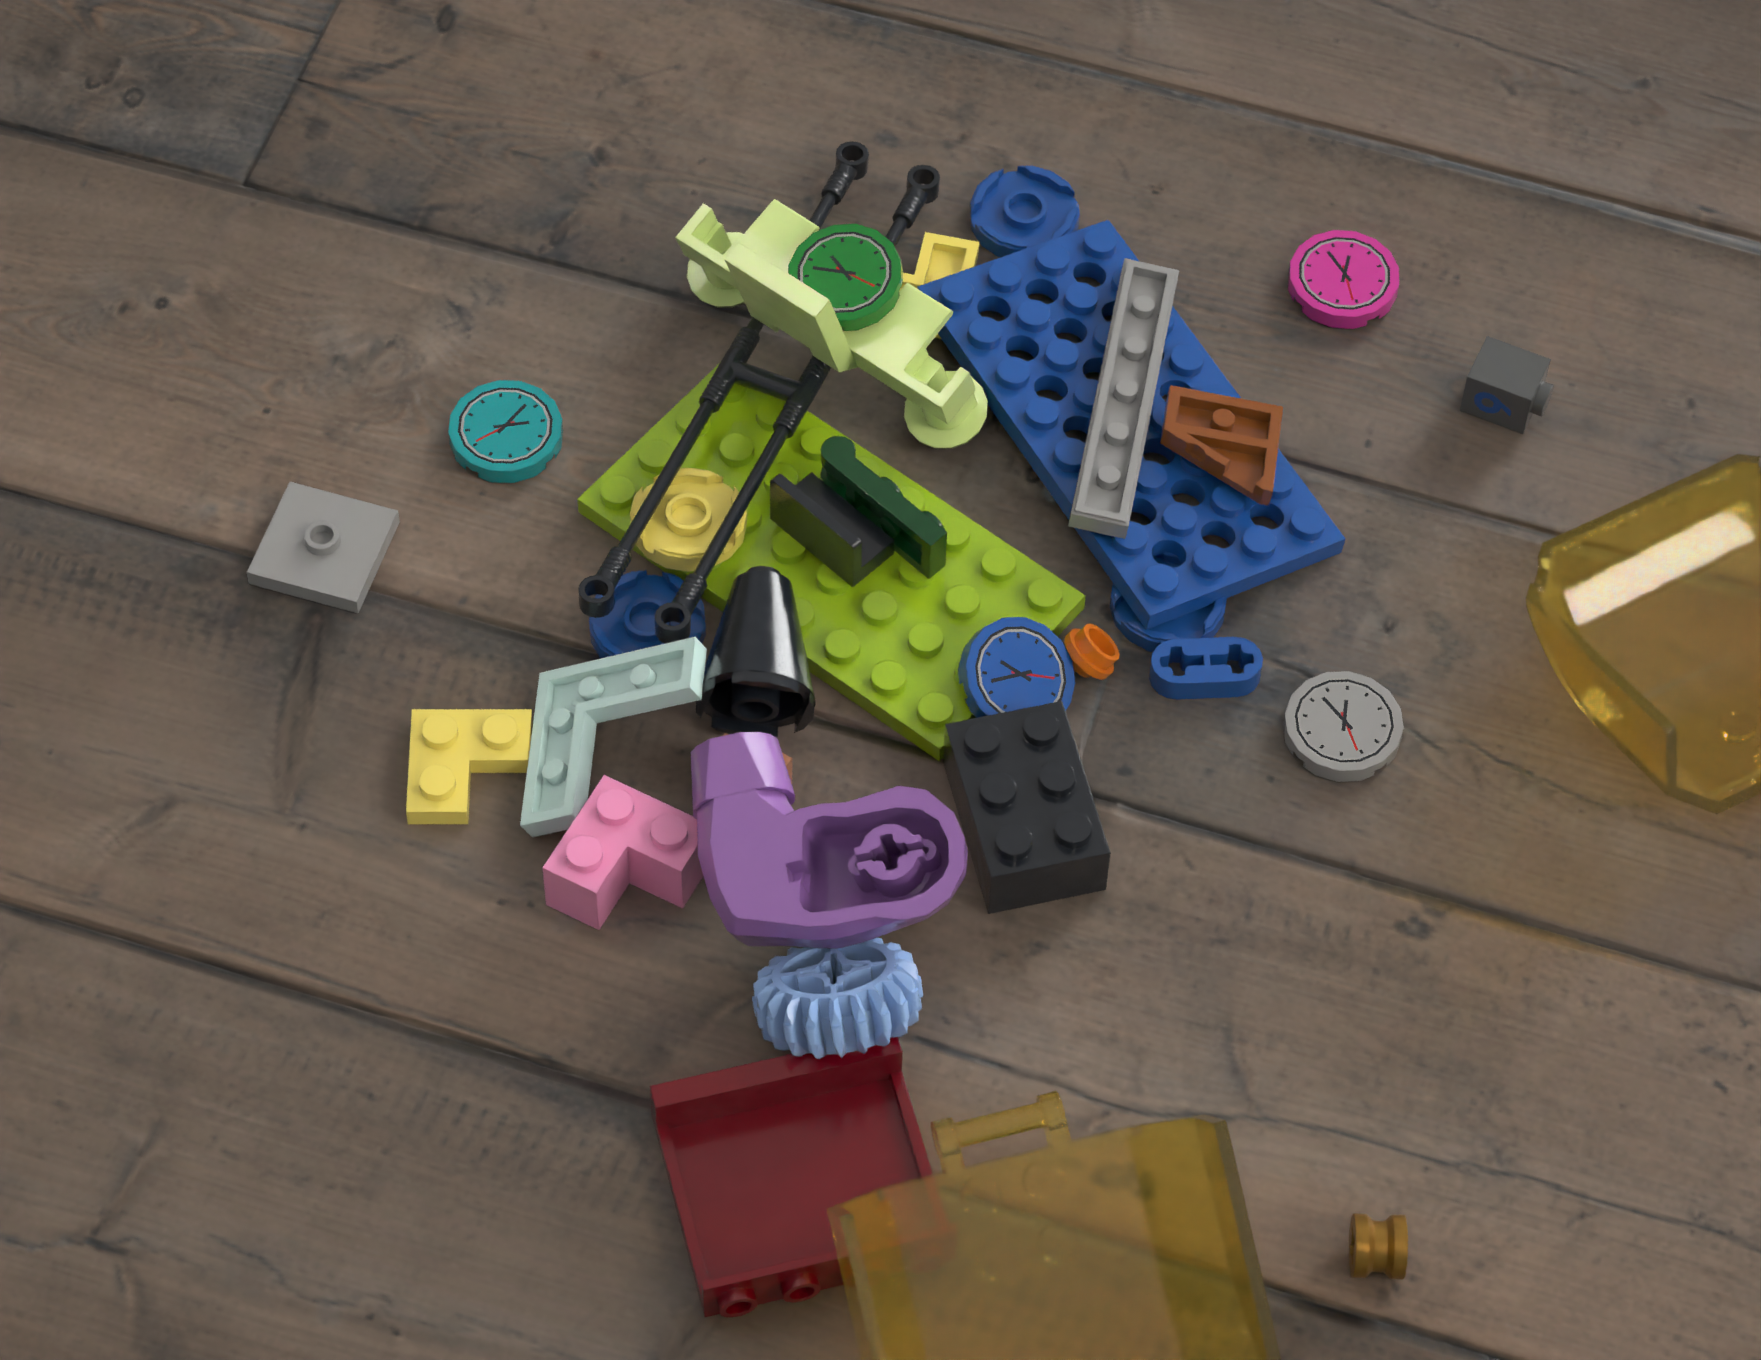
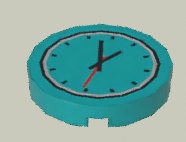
(505, 431)

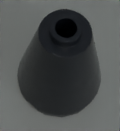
(758, 659)

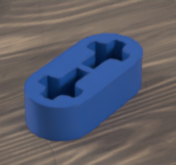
(1205, 668)

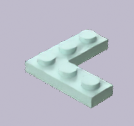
(589, 693)

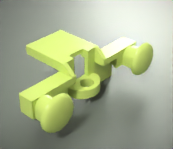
(752, 269)

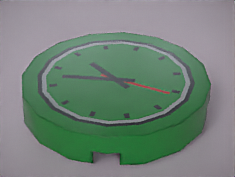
(853, 270)

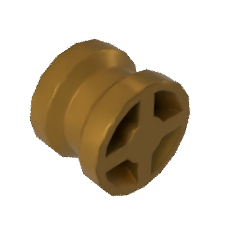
(1378, 1246)

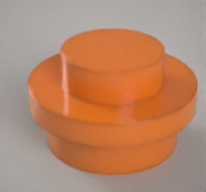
(1091, 651)

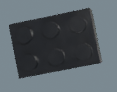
(1026, 807)

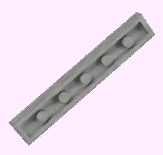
(1124, 399)

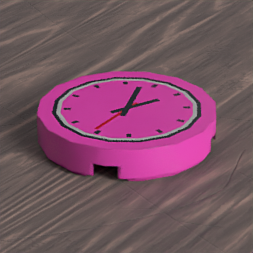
(1343, 279)

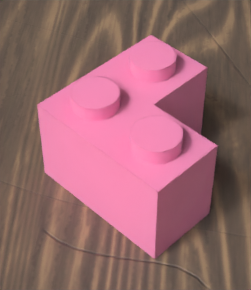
(617, 842)

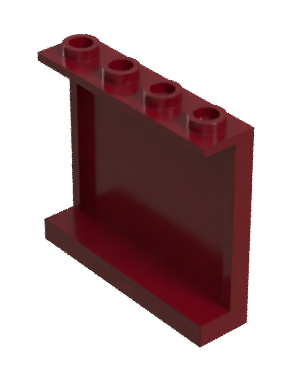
(764, 1156)

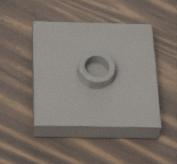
(323, 547)

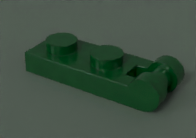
(916, 533)

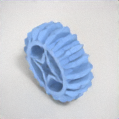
(837, 998)

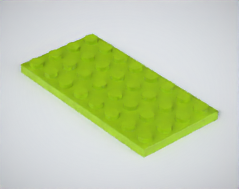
(894, 634)

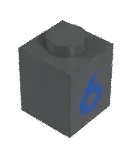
(1507, 385)

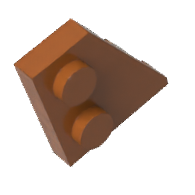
(1225, 438)

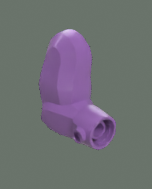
(818, 871)

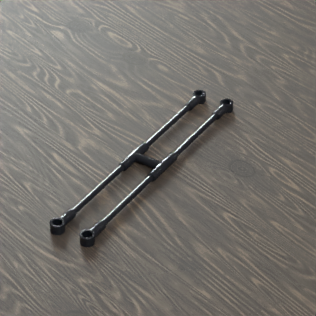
(735, 370)

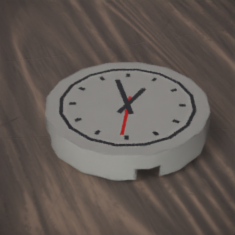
(1343, 726)

